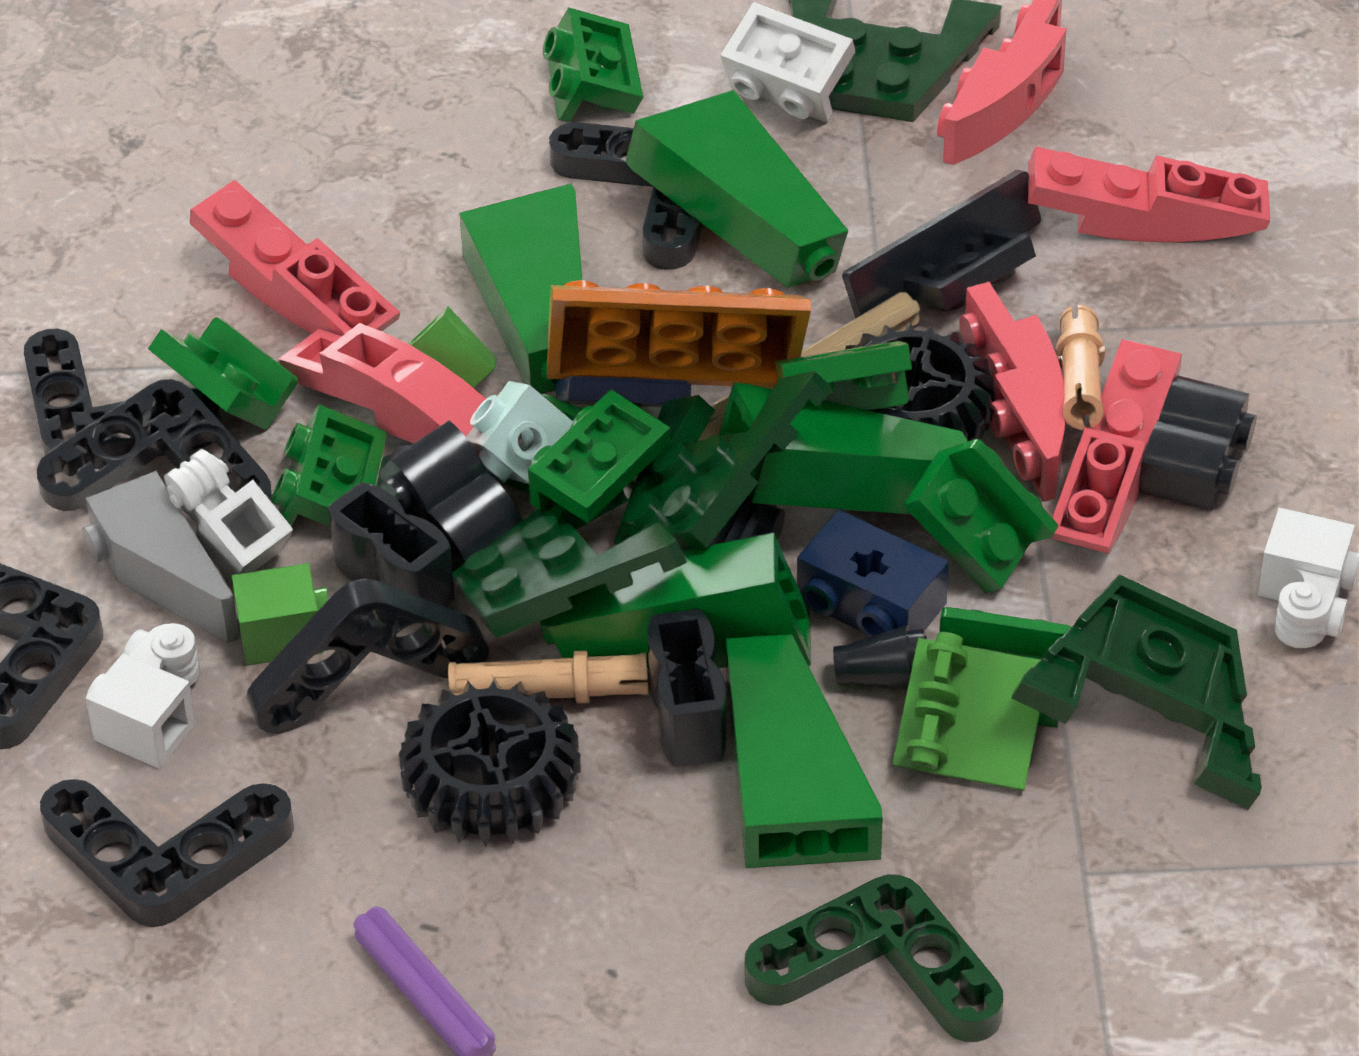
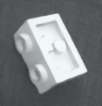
(786, 62)

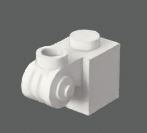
(234, 528)
(1305, 570)
(146, 695)

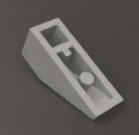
(159, 554)

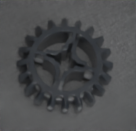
(946, 381)
(460, 786)

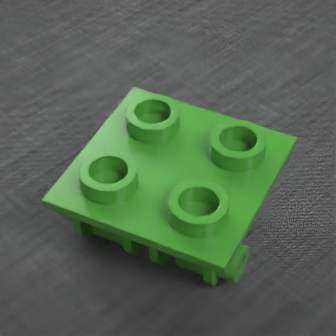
(963, 717)

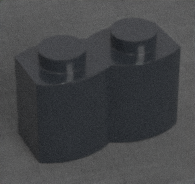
(1196, 443)
(450, 488)
(386, 545)
(687, 687)

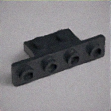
(954, 251)

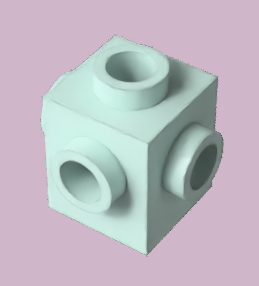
(513, 429)

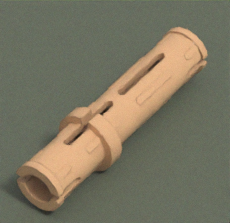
(1080, 356)
(559, 678)

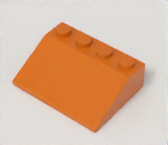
(673, 333)

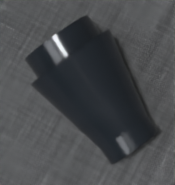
(879, 659)

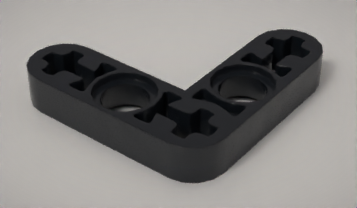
(591, 165)
(73, 381)
(168, 436)
(41, 642)
(293, 689)
(153, 865)

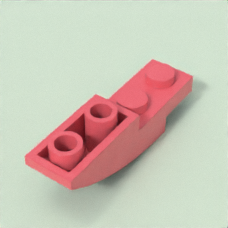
(1005, 83)
(1162, 205)
(285, 273)
(387, 375)
(1025, 386)
(1109, 456)

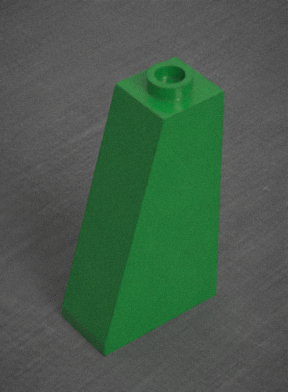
(740, 185)
(515, 257)
(839, 455)
(736, 584)
(793, 766)

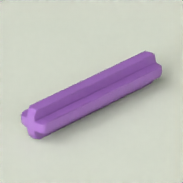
(423, 984)

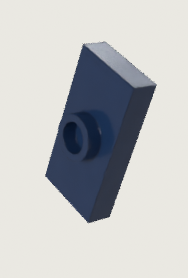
(641, 392)

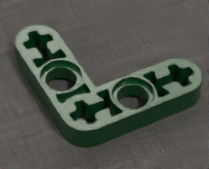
(877, 935)

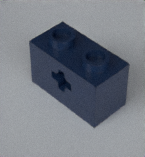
(871, 577)

